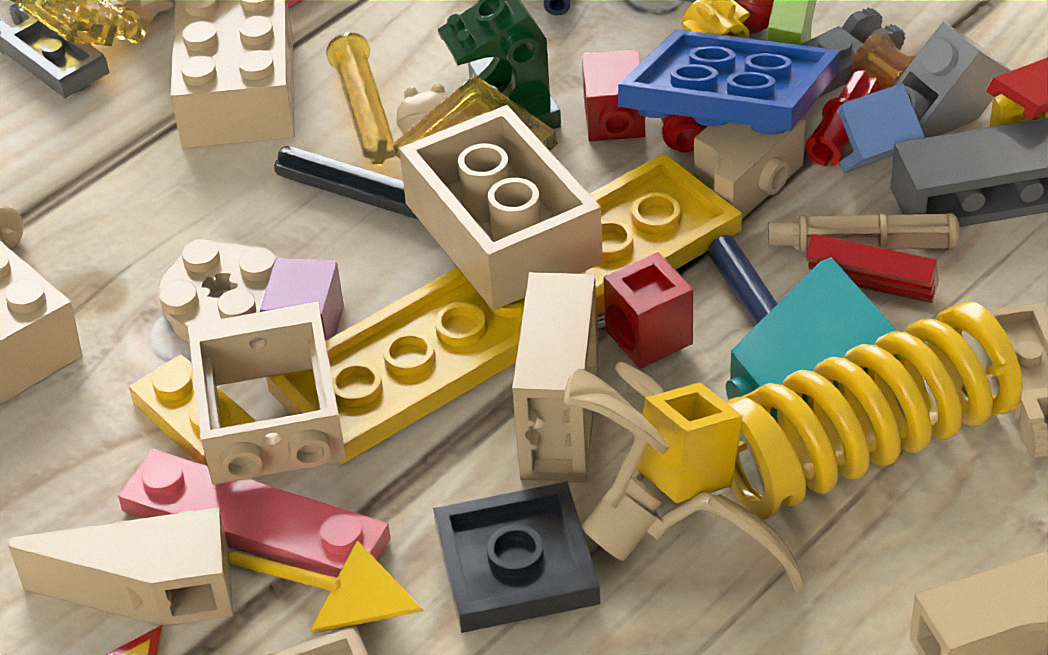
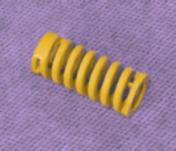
(833, 430)

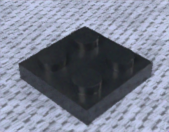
(516, 557)

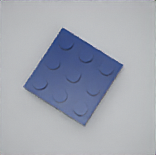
(729, 81)

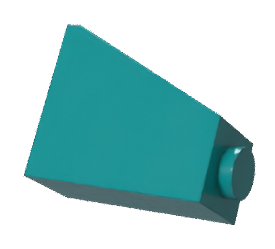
(810, 324)

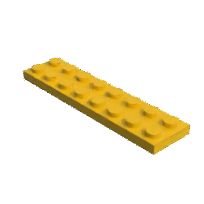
(451, 340)

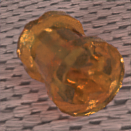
(886, 60)

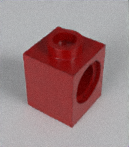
(600, 91)
(648, 310)

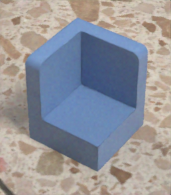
(876, 124)

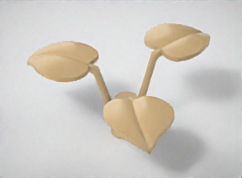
(629, 505)

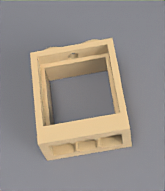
(554, 342)
(226, 355)

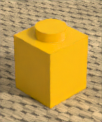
(701, 439)

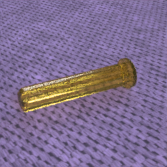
(350, 57)

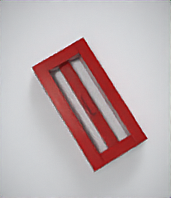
(878, 267)

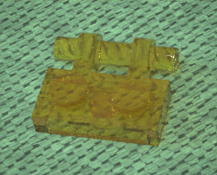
(86, 20)

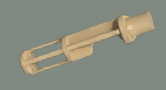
(880, 231)

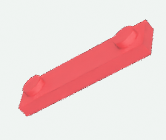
(255, 514)

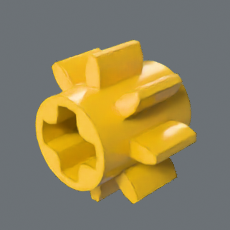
(717, 18)

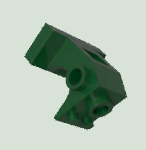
(505, 48)

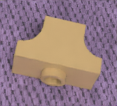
(745, 163)

